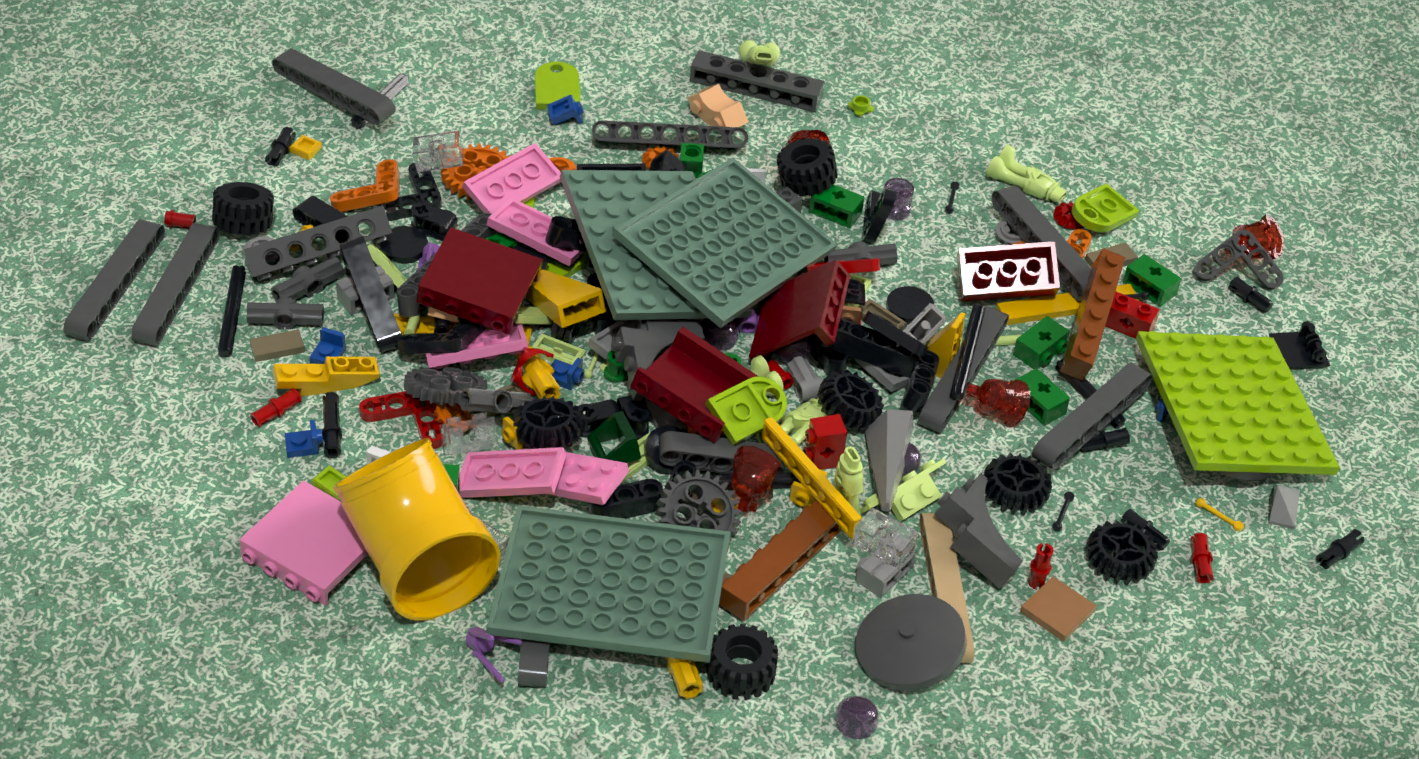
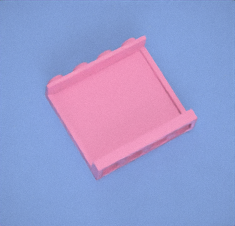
(305, 542)

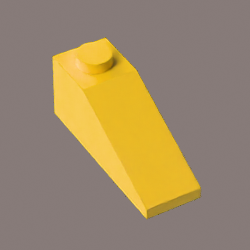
(947, 343)

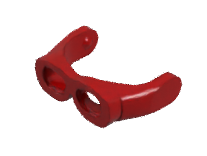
(517, 373)

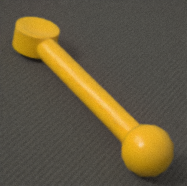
(1237, 525)

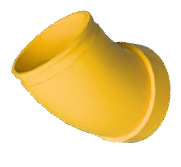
(419, 532)

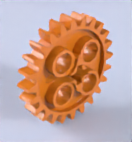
(474, 162)

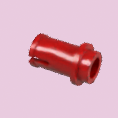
(179, 219)
(785, 376)

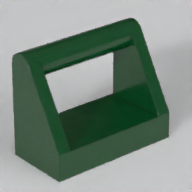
(611, 428)

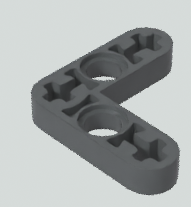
(1238, 251)

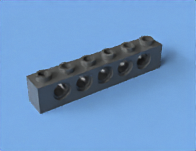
(757, 81)
(255, 255)

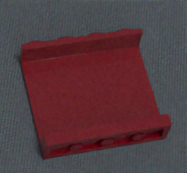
(478, 280)
(802, 308)
(687, 378)

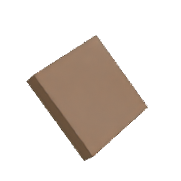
(1058, 608)

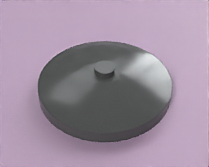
(911, 642)

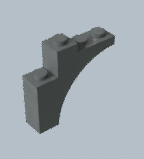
(647, 343)
(975, 532)

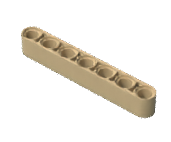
(944, 571)

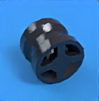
(567, 333)

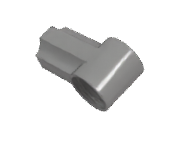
(804, 379)

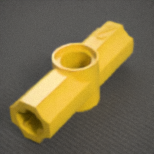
(539, 377)
(685, 677)

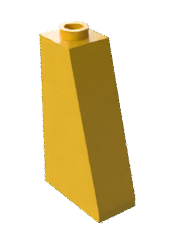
(565, 299)

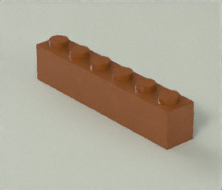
(1092, 314)
(778, 561)

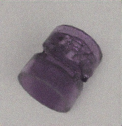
(903, 201)

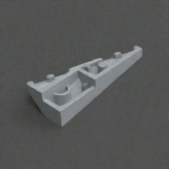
(887, 446)

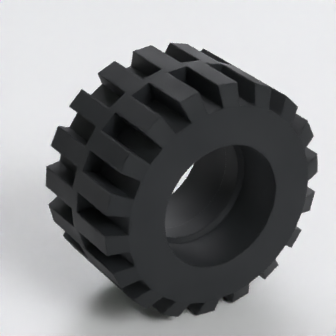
(807, 166)
(242, 208)
(742, 678)

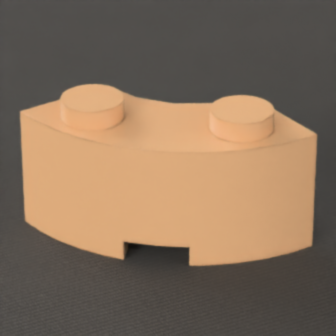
(717, 108)

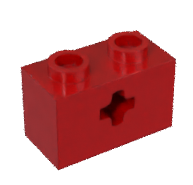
(1131, 316)
(825, 441)

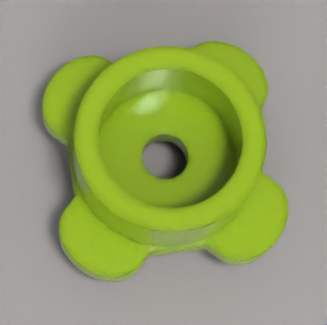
(860, 105)

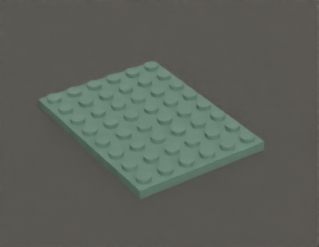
(602, 203)
(725, 241)
(610, 584)

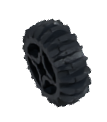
(851, 398)
(548, 423)
(1017, 483)
(1121, 552)

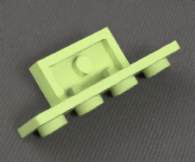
(913, 494)

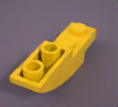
(333, 375)

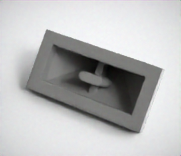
(1284, 506)

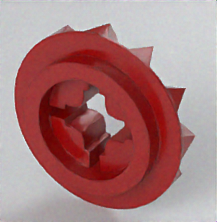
(1063, 218)

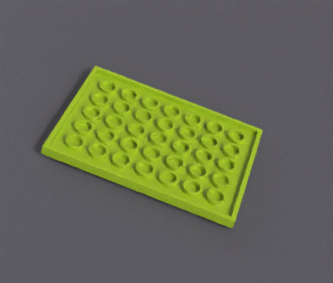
(1236, 404)

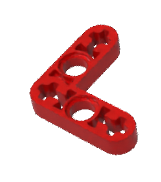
(854, 266)
(410, 406)

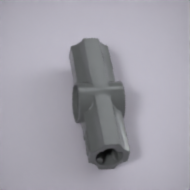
(860, 250)
(309, 280)
(285, 313)
(492, 400)

